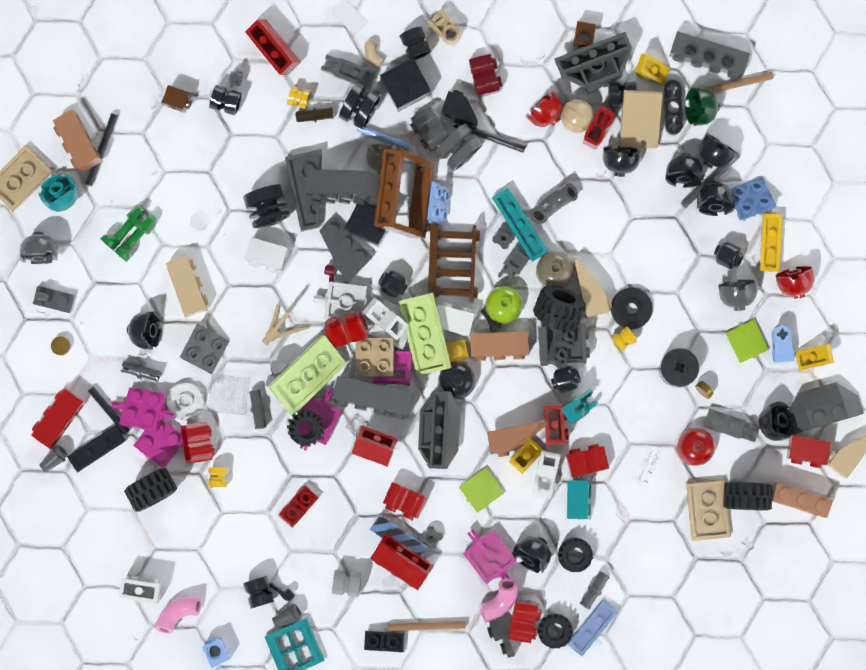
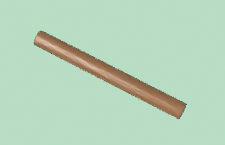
(741, 82)
(427, 626)

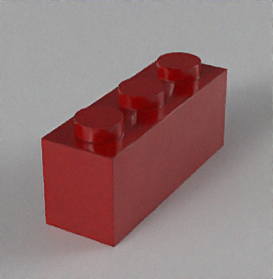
(272, 47)
(57, 418)
(402, 562)

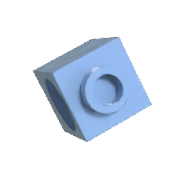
(215, 660)

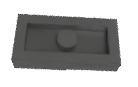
(53, 299)

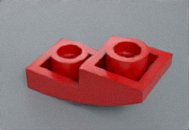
(298, 506)

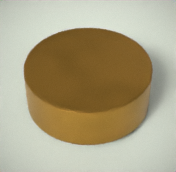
(60, 346)
(704, 389)

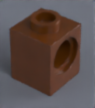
(586, 28)
(177, 99)

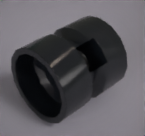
(415, 43)
(616, 92)
(225, 100)
(258, 592)

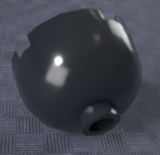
(715, 152)
(621, 159)
(684, 170)
(715, 199)
(144, 330)
(458, 380)
(777, 422)
(533, 553)

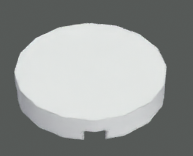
(185, 401)

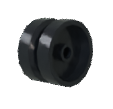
(361, 106)

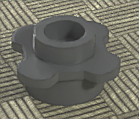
(235, 77)
(508, 238)
(426, 537)

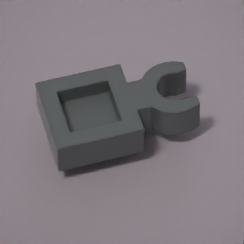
(515, 263)

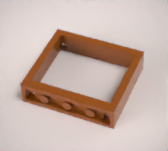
(389, 194)

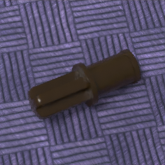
(314, 114)

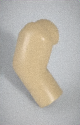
(370, 53)

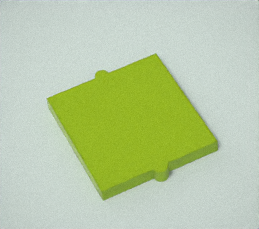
(747, 341)
(481, 490)

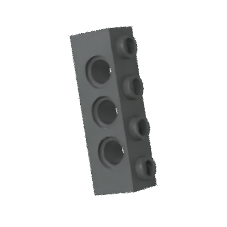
(738, 57)

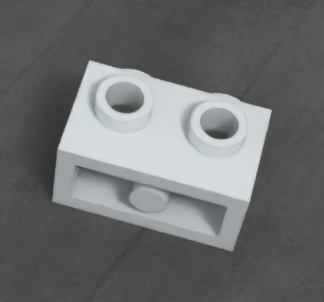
(140, 590)

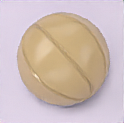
(577, 115)

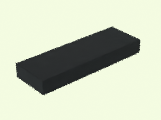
(96, 449)

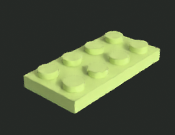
(425, 334)
(307, 375)

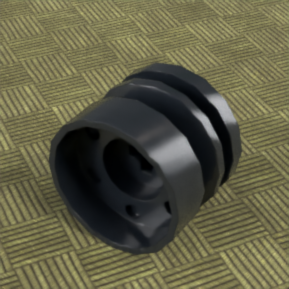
(266, 206)

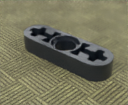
(678, 121)

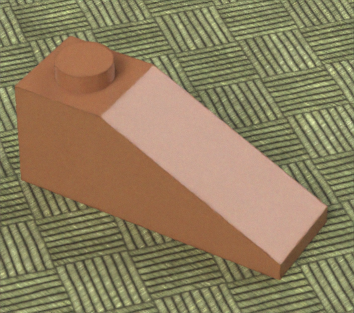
(512, 438)

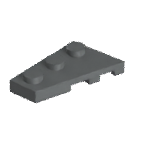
(345, 250)

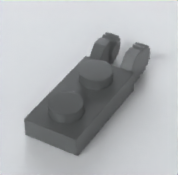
(349, 71)
(729, 425)

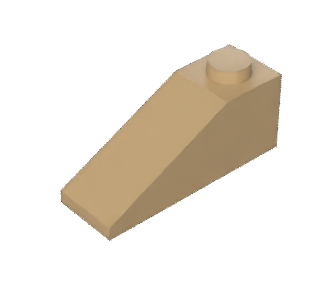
(591, 293)
(847, 457)

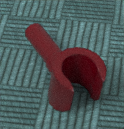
(330, 271)

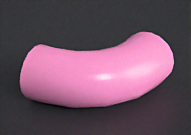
(501, 602)
(175, 611)

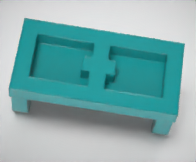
(579, 407)
(579, 499)

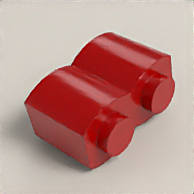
(601, 123)
(346, 329)
(197, 442)
(587, 461)
(404, 500)
(523, 622)

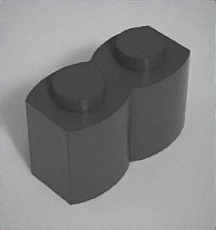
(429, 129)

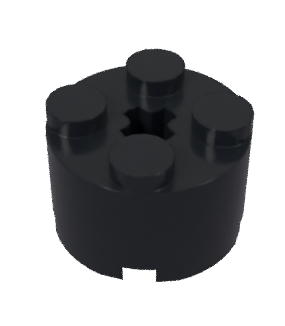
(681, 357)

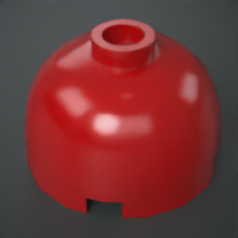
(546, 111)
(796, 282)
(696, 447)

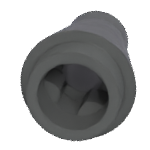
(53, 458)
(287, 616)

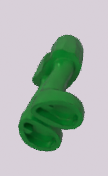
(145, 227)

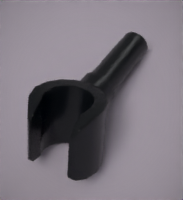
(489, 320)
(286, 595)

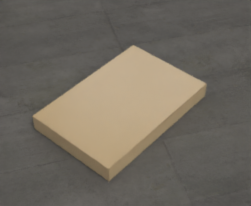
(640, 119)
(22, 177)
(706, 510)

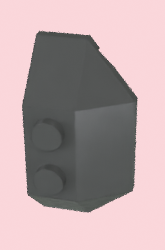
(596, 61)
(824, 406)
(439, 430)

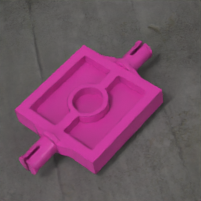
(143, 409)
(326, 413)
(489, 556)

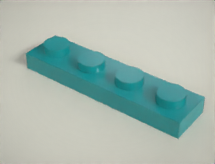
(519, 224)

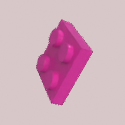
(160, 445)

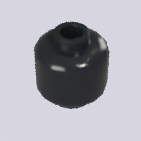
(728, 255)
(392, 283)
(566, 379)

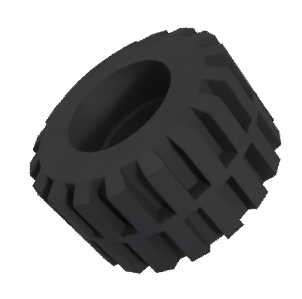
(559, 308)
(150, 489)
(747, 496)

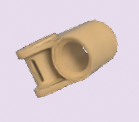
(441, 25)

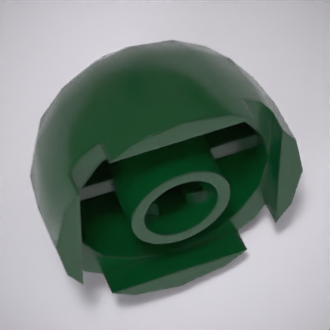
(702, 106)

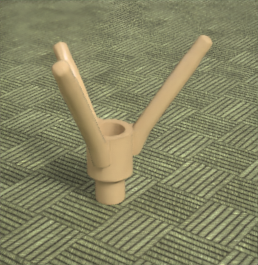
(274, 331)

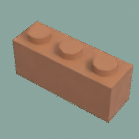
(76, 141)
(499, 345)
(801, 500)

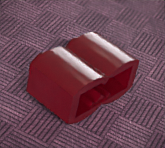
(484, 75)

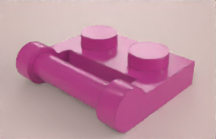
(402, 362)

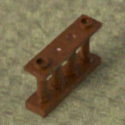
(436, 253)

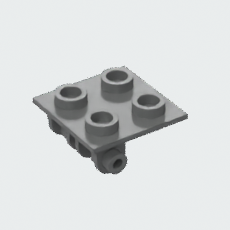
(204, 348)

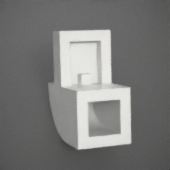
(385, 319)
(546, 474)

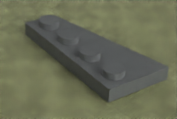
(306, 207)

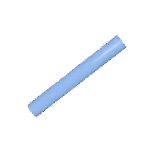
(386, 138)

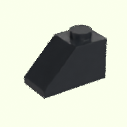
(458, 108)

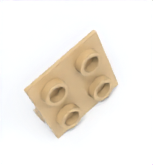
(374, 357)

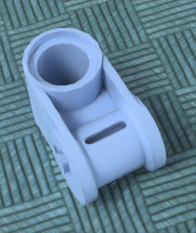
(782, 349)

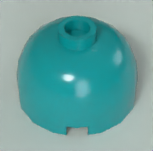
(59, 193)

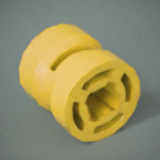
(298, 97)
(623, 339)
(217, 477)

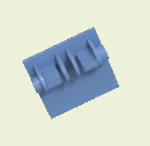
(752, 199)

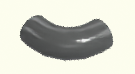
(553, 202)

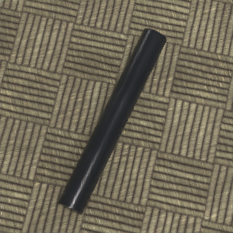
(108, 410)

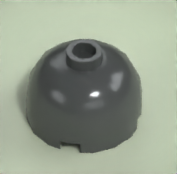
(38, 249)
(738, 293)

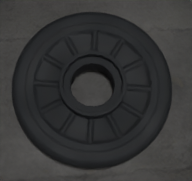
(643, 304)

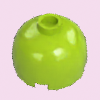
(504, 304)

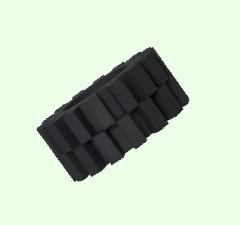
(315, 433)
(563, 555)
(543, 631)

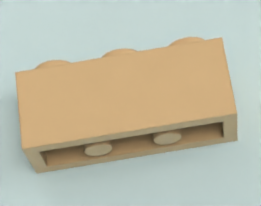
(187, 286)

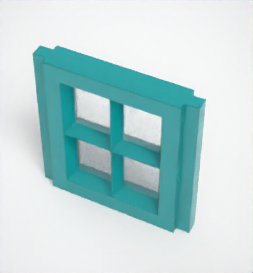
(294, 647)

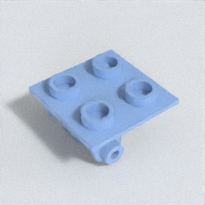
(437, 204)

